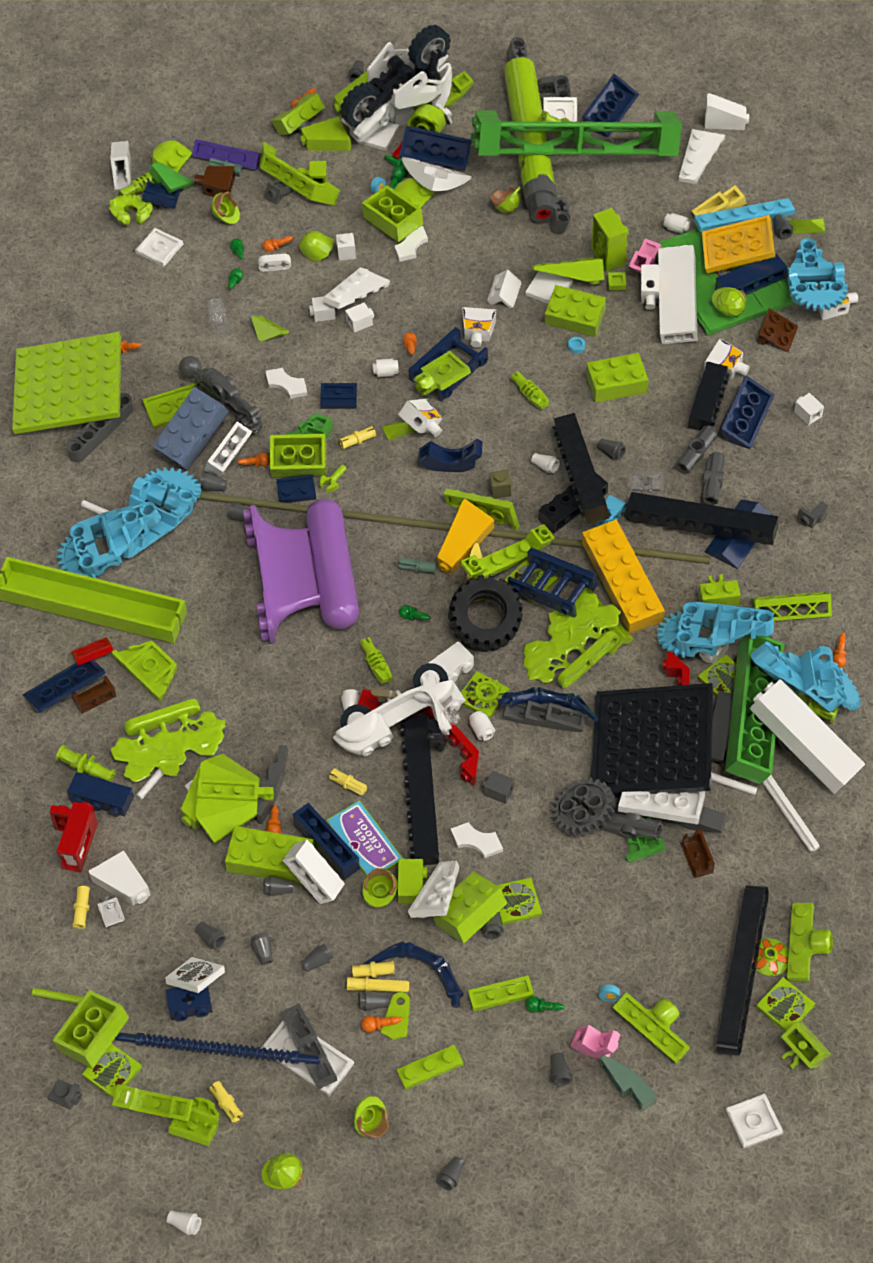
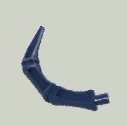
(541, 696)
(435, 962)

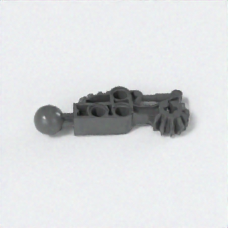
(222, 390)

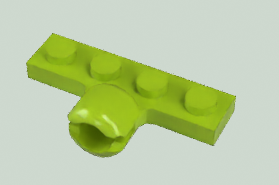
(805, 942)
(654, 1024)

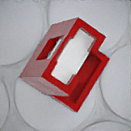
(78, 832)

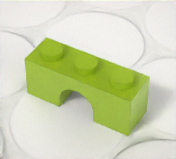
(305, 109)

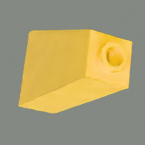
(467, 529)

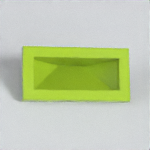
(813, 225)
(267, 329)
(397, 429)

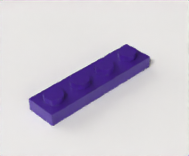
(221, 152)

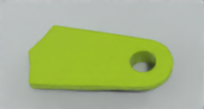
(400, 1029)

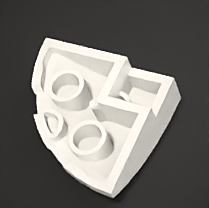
(434, 176)

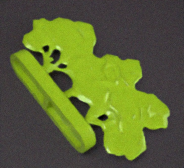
(571, 634)
(167, 748)

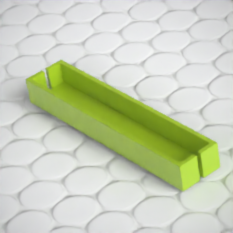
(91, 600)

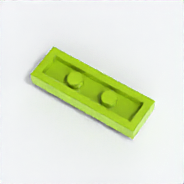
(500, 993)
(429, 1067)

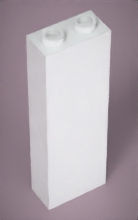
(677, 294)
(806, 735)

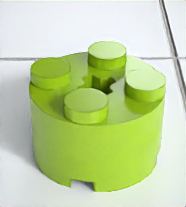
(428, 118)

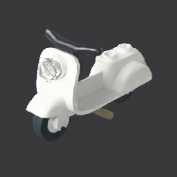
(367, 729)

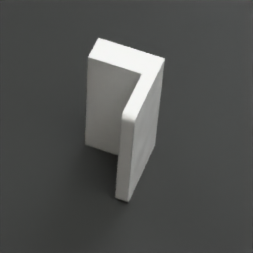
(504, 289)

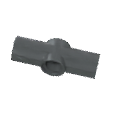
(696, 449)
(713, 478)
(633, 825)

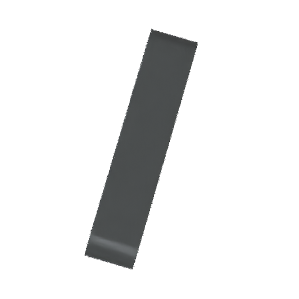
(97, 431)

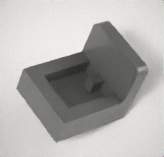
(811, 518)

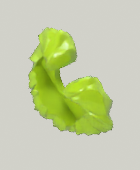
(129, 202)

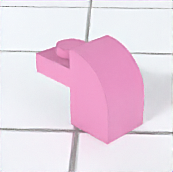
(645, 256)
(594, 1043)

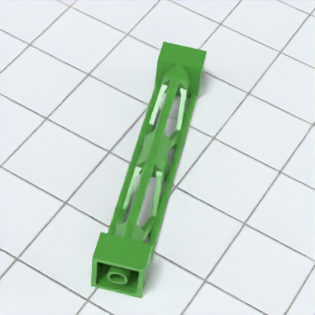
(490, 130)

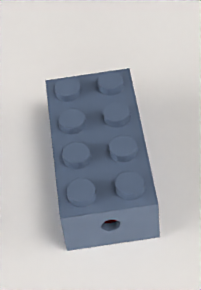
(190, 428)

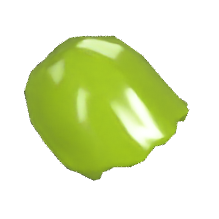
(316, 245)

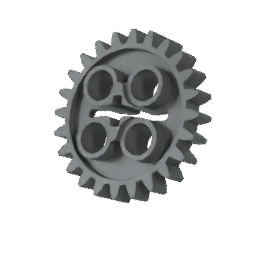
(574, 817)

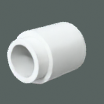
(676, 223)
(385, 367)
(481, 726)

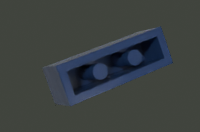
(101, 794)

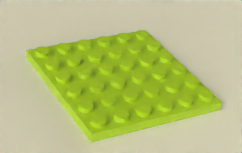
(67, 383)

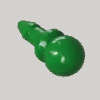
(397, 162)
(397, 175)
(237, 248)
(235, 277)
(411, 613)
(534, 1004)

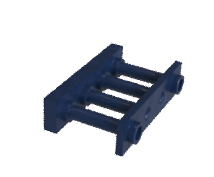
(451, 340)
(553, 566)

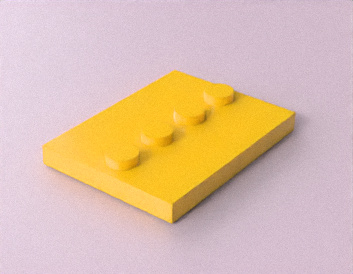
(738, 244)

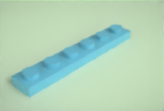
(735, 215)

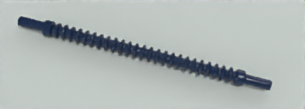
(294, 1057)

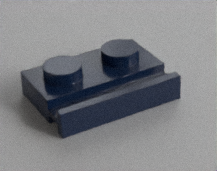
(159, 195)
(338, 395)
(296, 489)

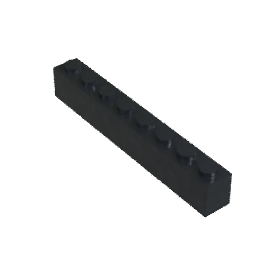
(580, 469)
(702, 518)
(420, 790)

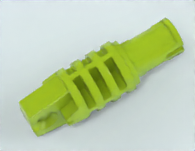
(138, 185)
(530, 390)
(376, 661)

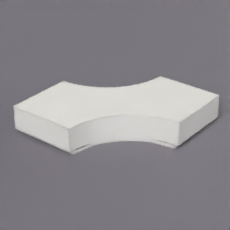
(407, 249)
(292, 386)
(485, 843)

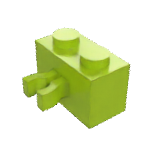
(720, 592)
(805, 1046)

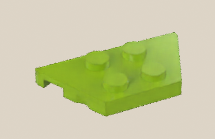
(148, 666)

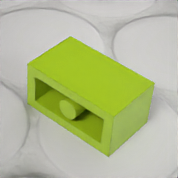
(410, 879)

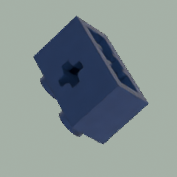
(178, 1003)

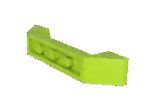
(290, 176)
(507, 557)

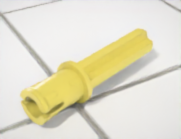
(362, 984)

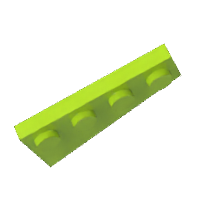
(499, 510)

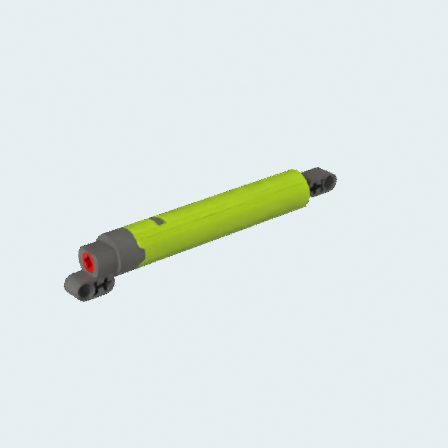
(534, 169)

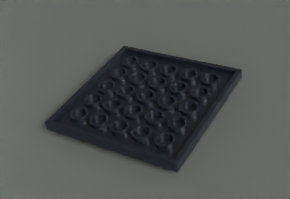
(654, 739)

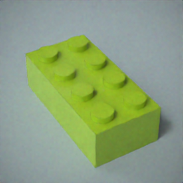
(261, 853)

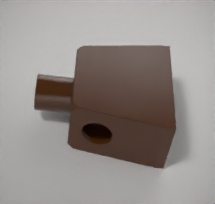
(216, 180)

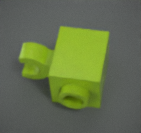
(317, 171)

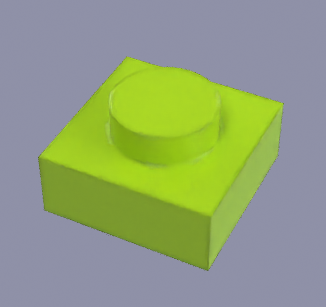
(617, 281)

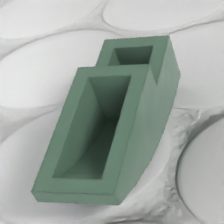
(628, 1083)

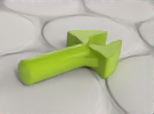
(333, 478)

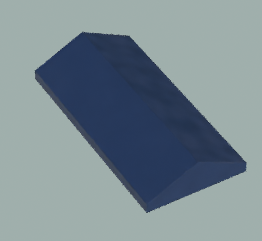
(611, 103)
(435, 148)
(746, 413)
(734, 550)
(62, 685)

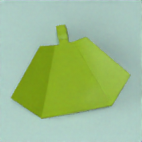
(227, 796)

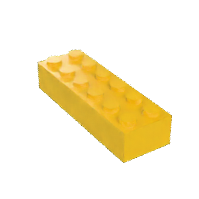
(623, 576)

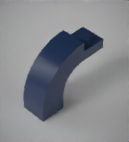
(450, 460)

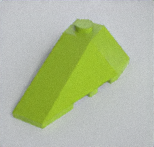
(583, 269)

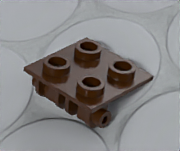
(777, 330)

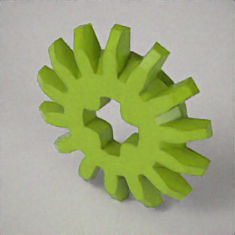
(483, 686)

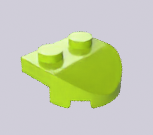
(171, 154)
(414, 192)
(201, 1124)

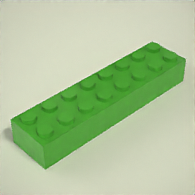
(750, 740)

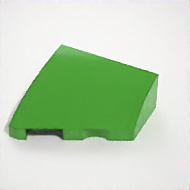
(169, 178)
(315, 425)
(639, 847)

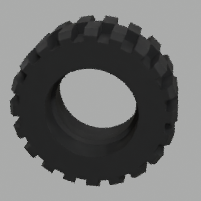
(489, 589)

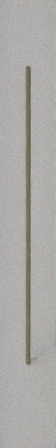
(439, 526)

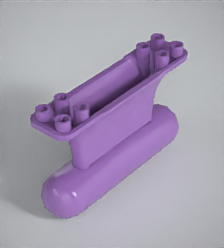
(304, 568)

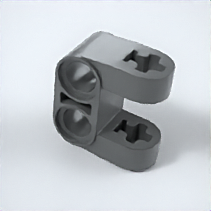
(555, 84)

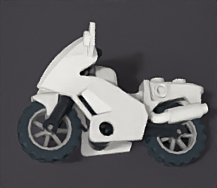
(401, 83)

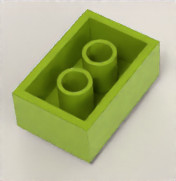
(392, 213)
(609, 239)
(575, 310)
(617, 377)
(298, 455)
(471, 907)
(91, 1029)

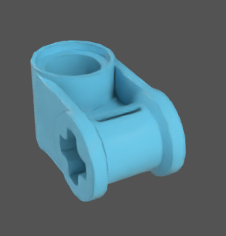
(615, 508)

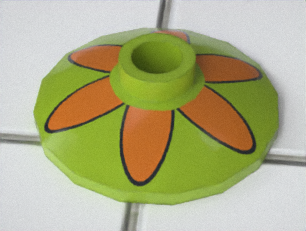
(774, 964)

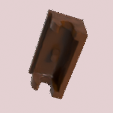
(94, 696)
(697, 854)

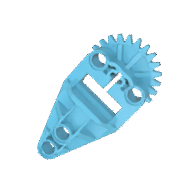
(812, 269)
(164, 487)
(119, 534)
(730, 622)
(809, 675)

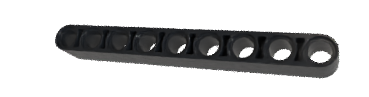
(742, 970)

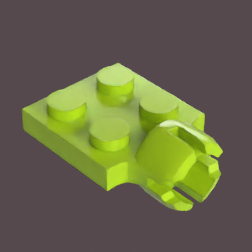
(441, 373)

